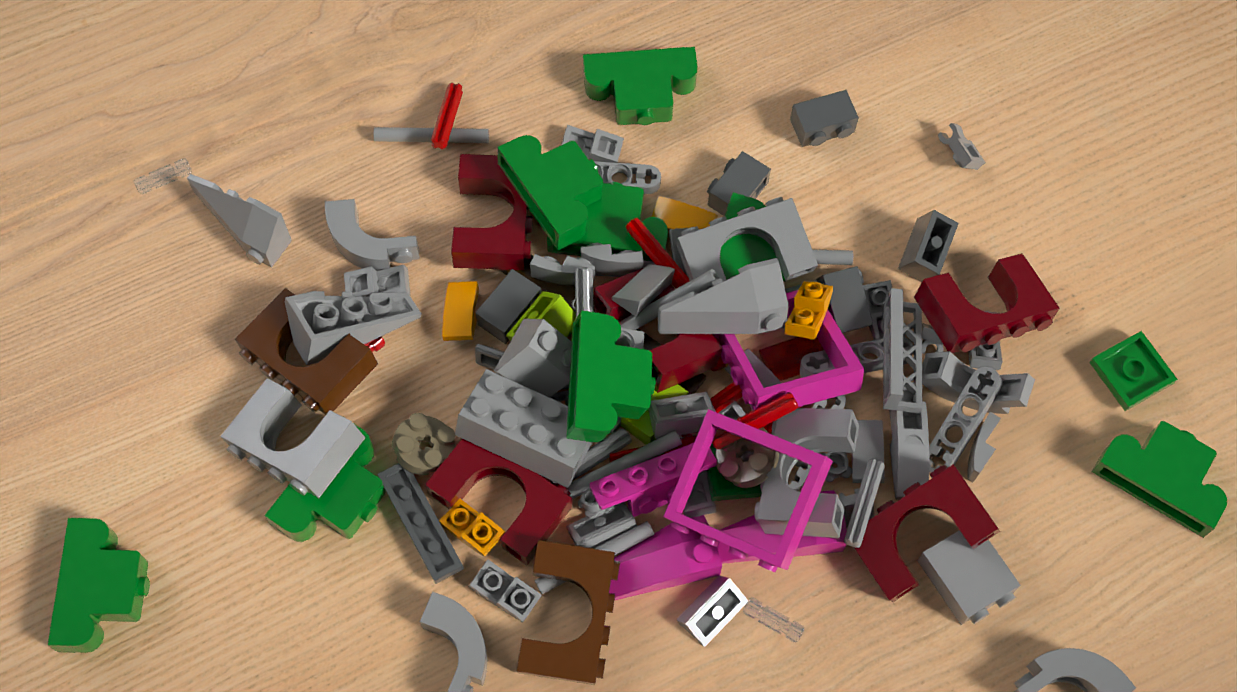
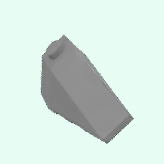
(250, 222)
(741, 305)
(324, 321)

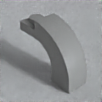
(362, 248)
(948, 377)
(456, 624)
(1077, 667)

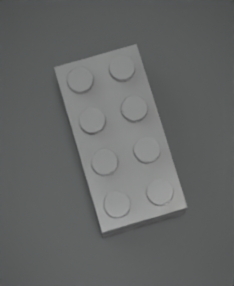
(521, 428)

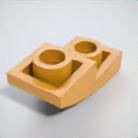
(682, 215)
(809, 310)
(459, 311)
(471, 527)

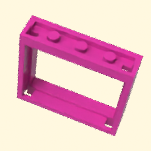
(842, 380)
(819, 469)

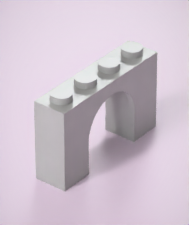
(775, 223)
(820, 432)
(307, 466)

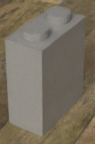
(969, 577)

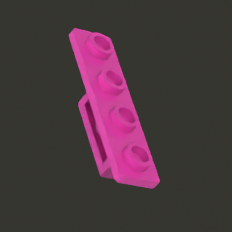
(647, 483)

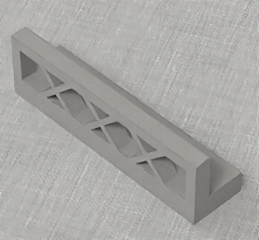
(895, 354)

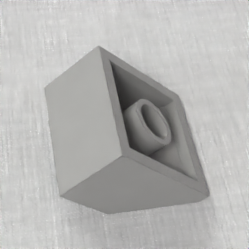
(537, 358)

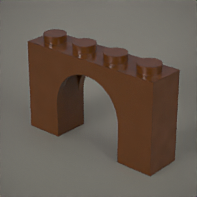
(321, 384)
(593, 573)

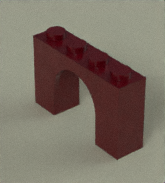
(496, 246)
(965, 326)
(675, 360)
(943, 492)
(544, 505)

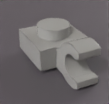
(964, 150)

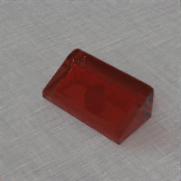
(786, 357)

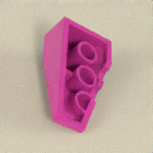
(751, 532)
(665, 562)

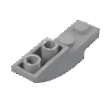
(909, 446)

